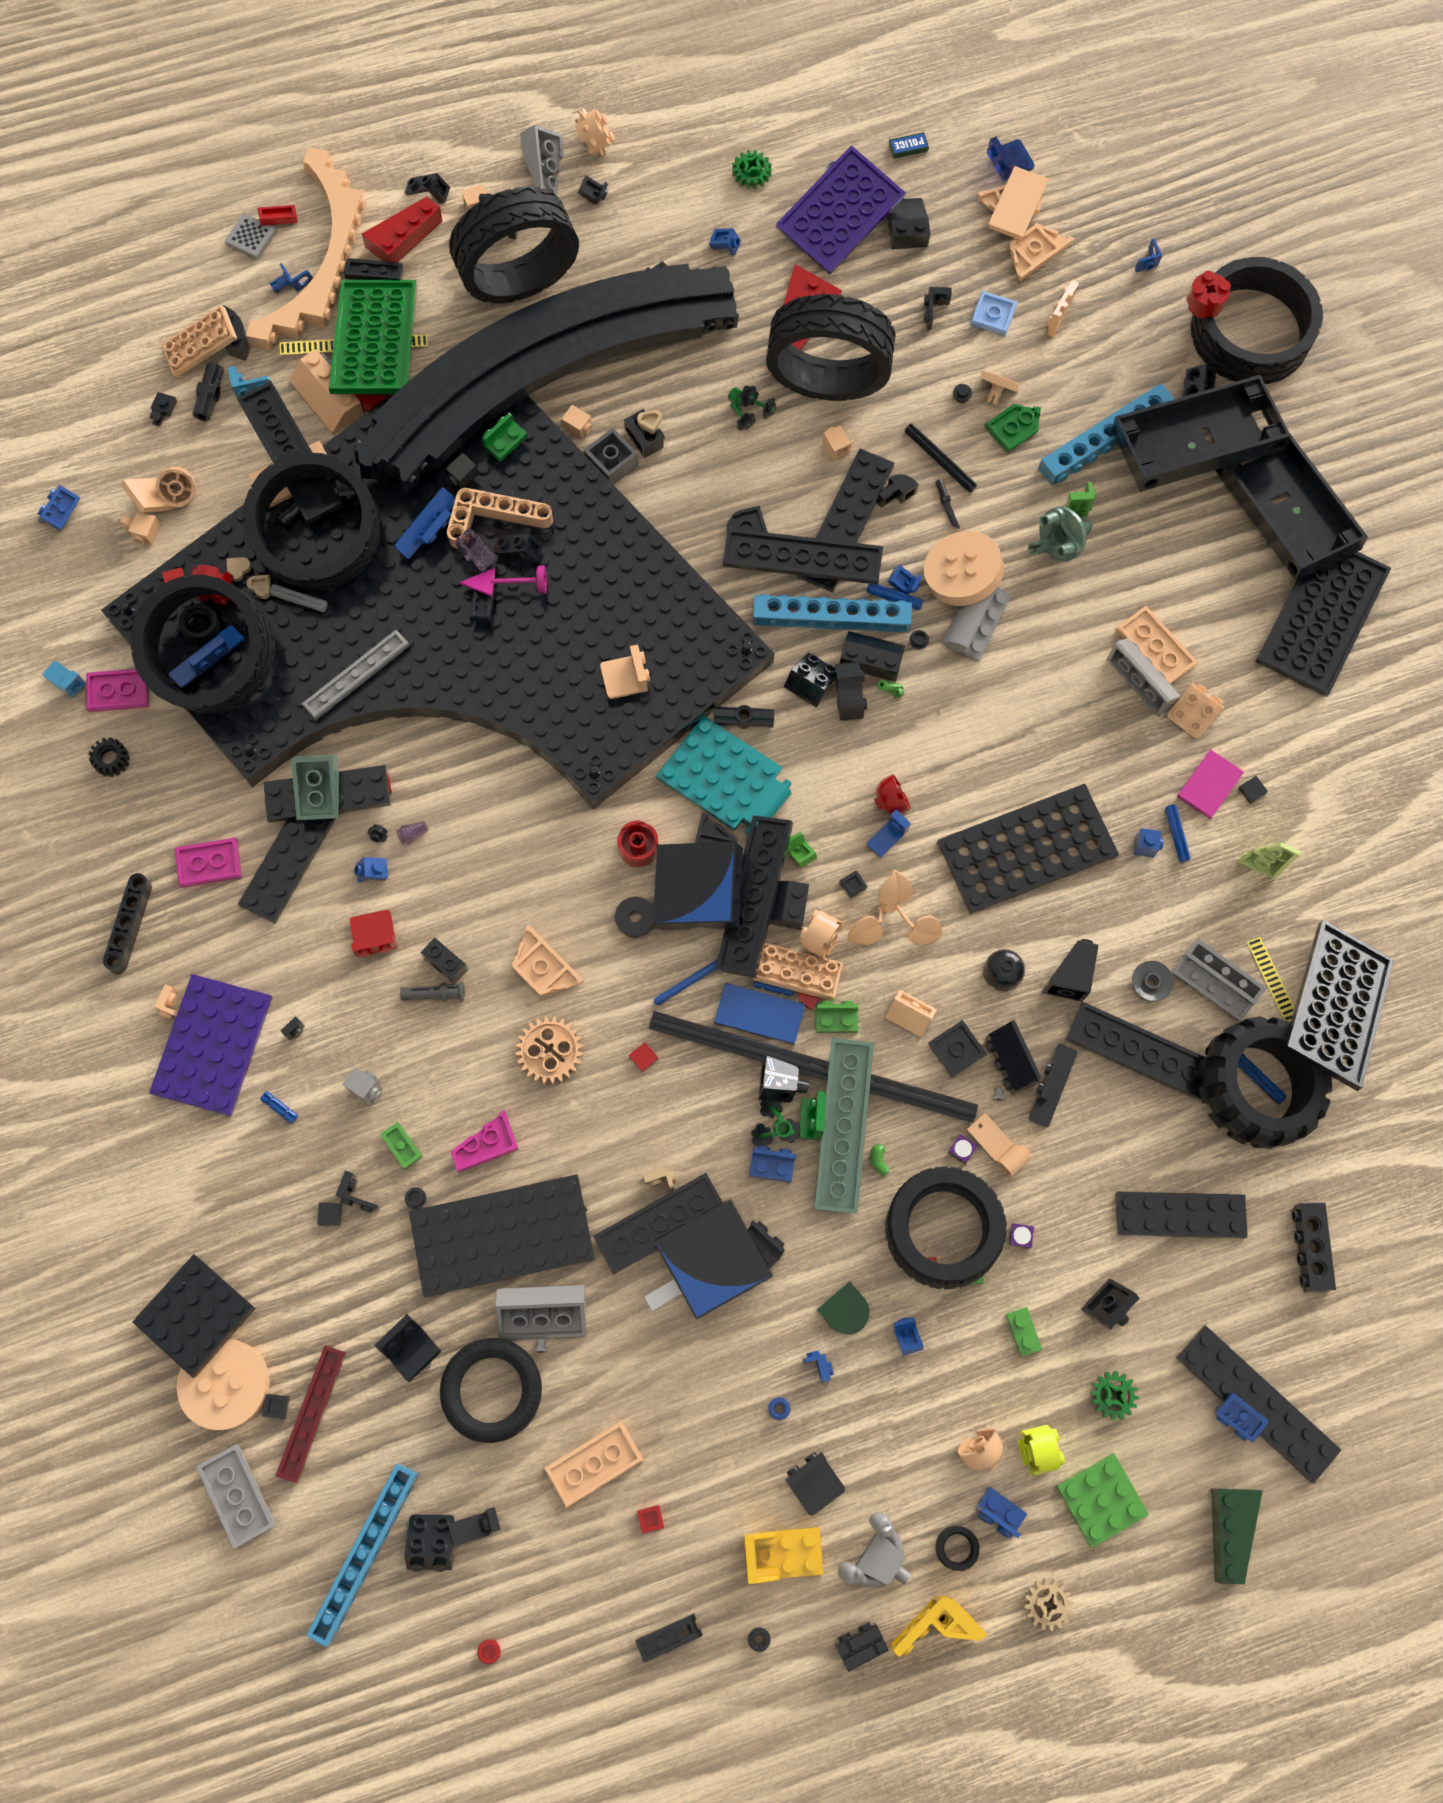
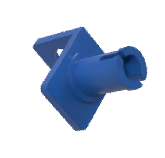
(285, 279)

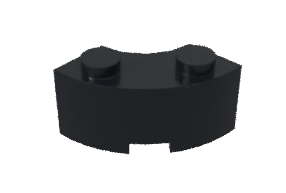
(239, 347)
(849, 688)

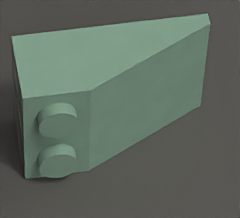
(316, 786)

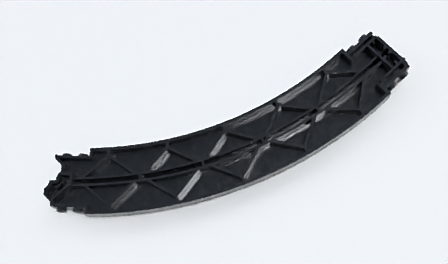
(532, 349)

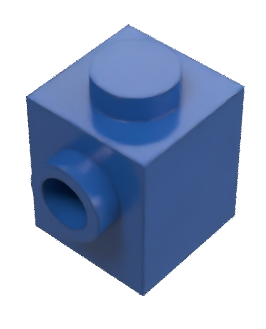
(1148, 842)

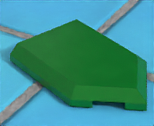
(1014, 426)

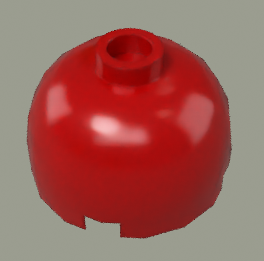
(891, 797)

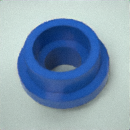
(786, 1408)

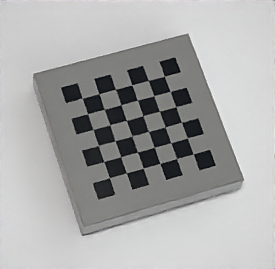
(250, 237)

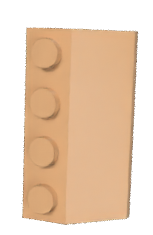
(312, 383)

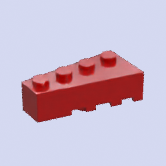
(403, 231)

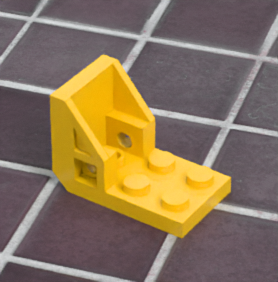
(782, 1554)
(956, 1624)

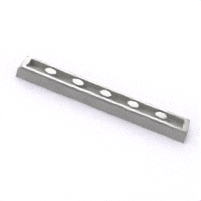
(355, 674)

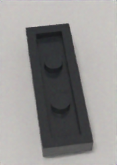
(373, 270)

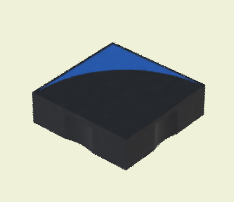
(697, 886)
(713, 1258)

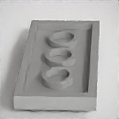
(236, 1496)

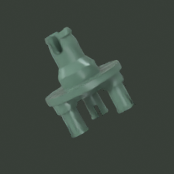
(1061, 534)

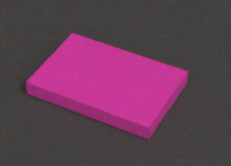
(115, 690)
(1210, 784)
(208, 862)

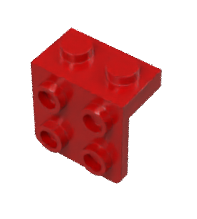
(372, 933)

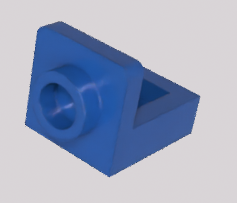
(904, 580)
(371, 869)
(908, 1336)
(825, 1369)

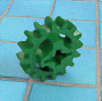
(751, 169)
(1121, 1389)

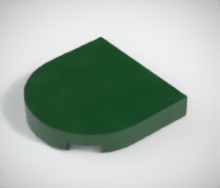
(846, 1310)

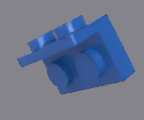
(59, 507)
(772, 1164)
(1241, 1417)

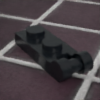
(668, 1638)

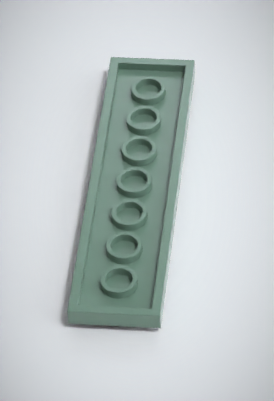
(844, 1125)

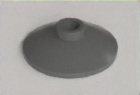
(1156, 972)

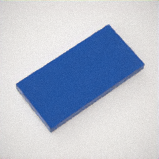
(759, 1013)

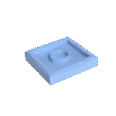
(993, 313)

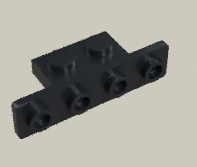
(1052, 1087)

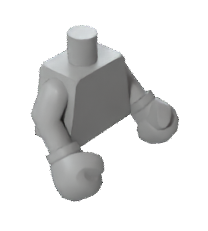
(880, 1559)

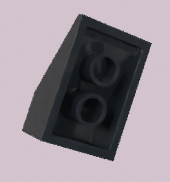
(909, 224)
(790, 905)

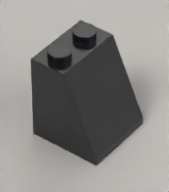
(1075, 974)

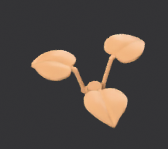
(894, 890)

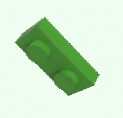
(401, 1145)
(1023, 1331)

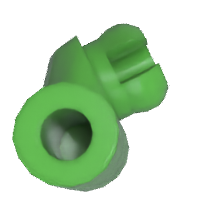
(890, 687)
(876, 1159)

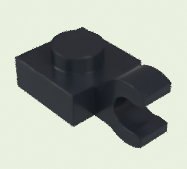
(162, 406)

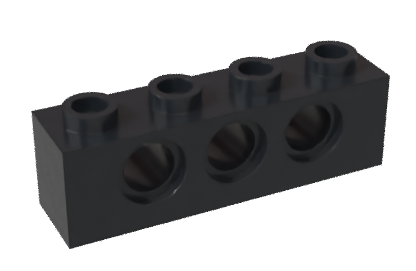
(1320, 1237)

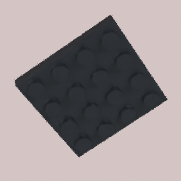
(193, 1315)

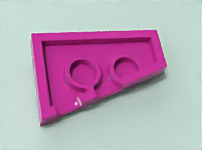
(486, 1145)

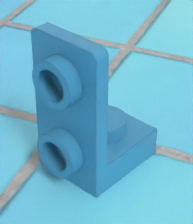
(242, 387)
(66, 680)

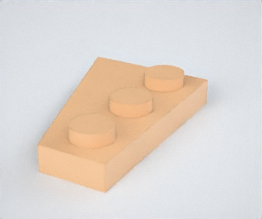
(1061, 308)

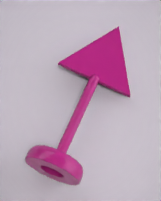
(485, 581)

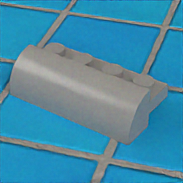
(975, 625)
(1218, 979)

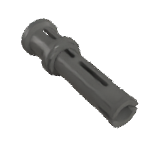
(441, 992)

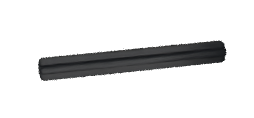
(941, 458)

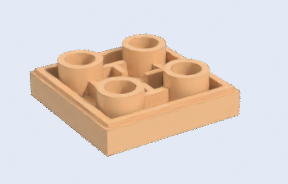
(144, 495)

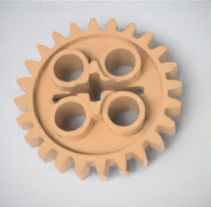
(537, 1064)

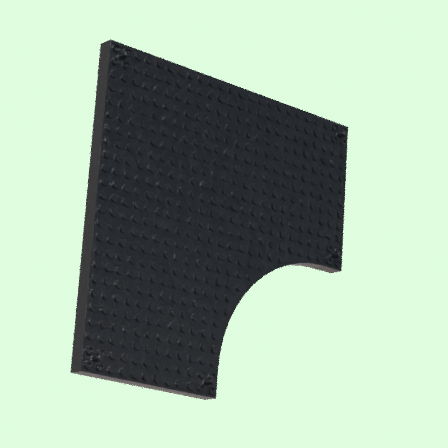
(524, 671)

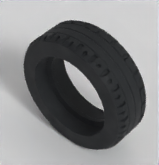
(978, 1194)

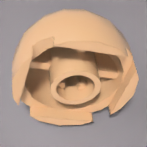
(175, 487)
(983, 1451)

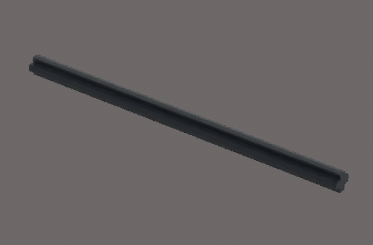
(809, 1065)

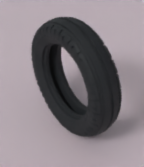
(452, 1379)

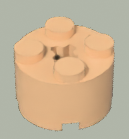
(821, 934)

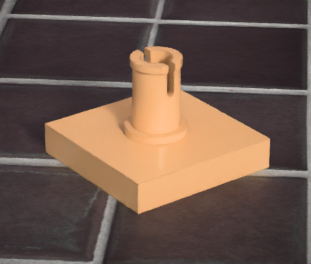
(999, 383)

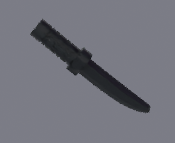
(945, 500)

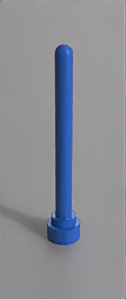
(685, 983)

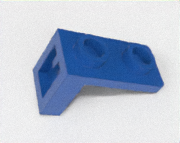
(889, 834)

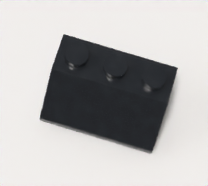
(875, 655)
(1012, 1058)

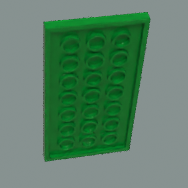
(373, 336)

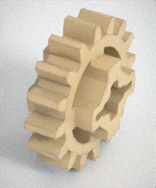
(1046, 1614)

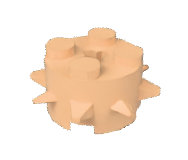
(593, 131)

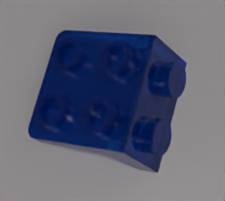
(1007, 156)

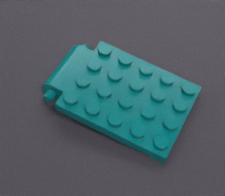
(725, 776)

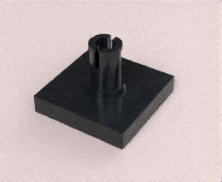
(1110, 1304)

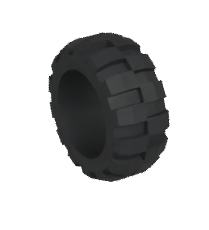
(1229, 1105)

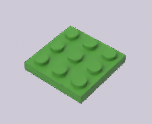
(1102, 1500)

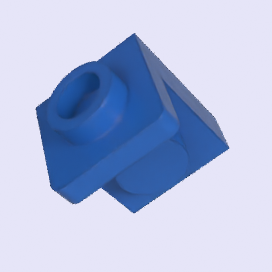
(725, 239)

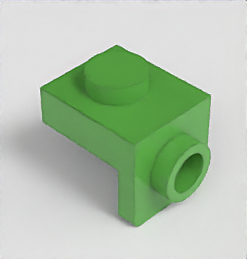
(800, 850)

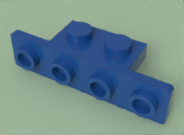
(426, 524)
(206, 656)

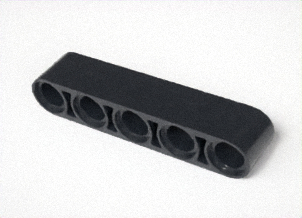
(124, 914)

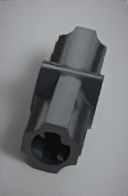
(208, 391)
(757, 716)

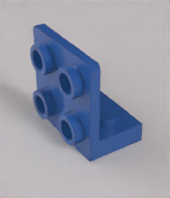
(1000, 1511)

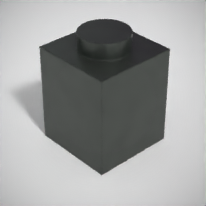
(462, 471)

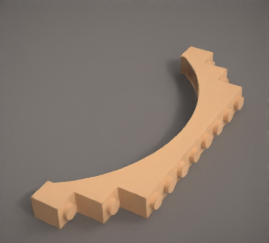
(316, 300)

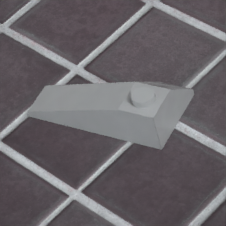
(542, 154)

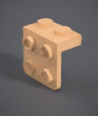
(625, 675)
(1195, 710)

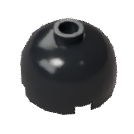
(1004, 970)

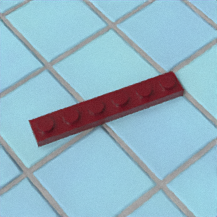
(310, 1414)

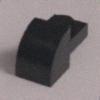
(898, 487)

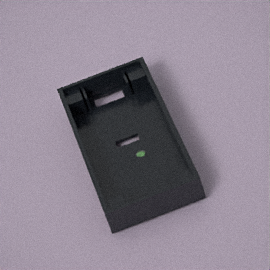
(1167, 439)
(1307, 528)

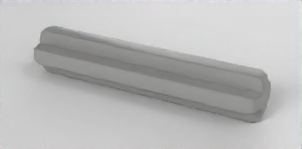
(298, 597)

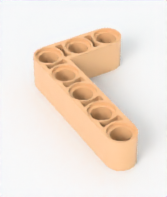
(493, 510)

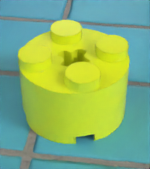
(1040, 1450)

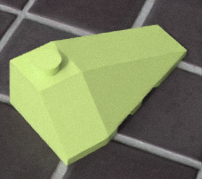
(1270, 859)

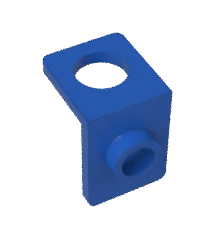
(1152, 261)

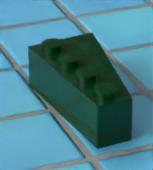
(1233, 1532)

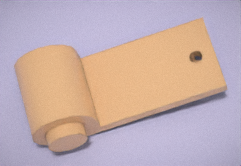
(1007, 1155)

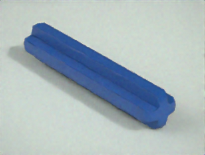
(894, 595)
(1177, 833)
(1261, 1079)

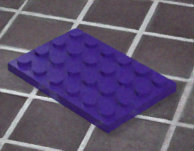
(840, 209)
(211, 1045)

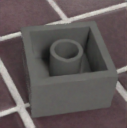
(612, 455)

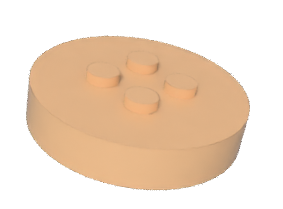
(964, 568)
(227, 1389)

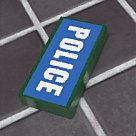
(908, 145)

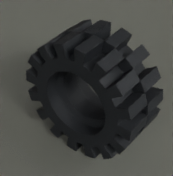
(101, 749)

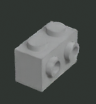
(363, 1086)

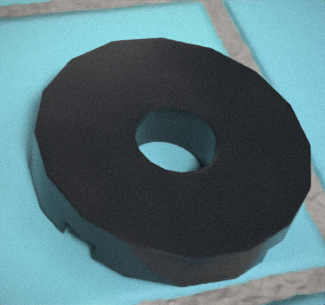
(630, 906)

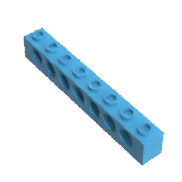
(1051, 466)
(822, 619)
(362, 1555)

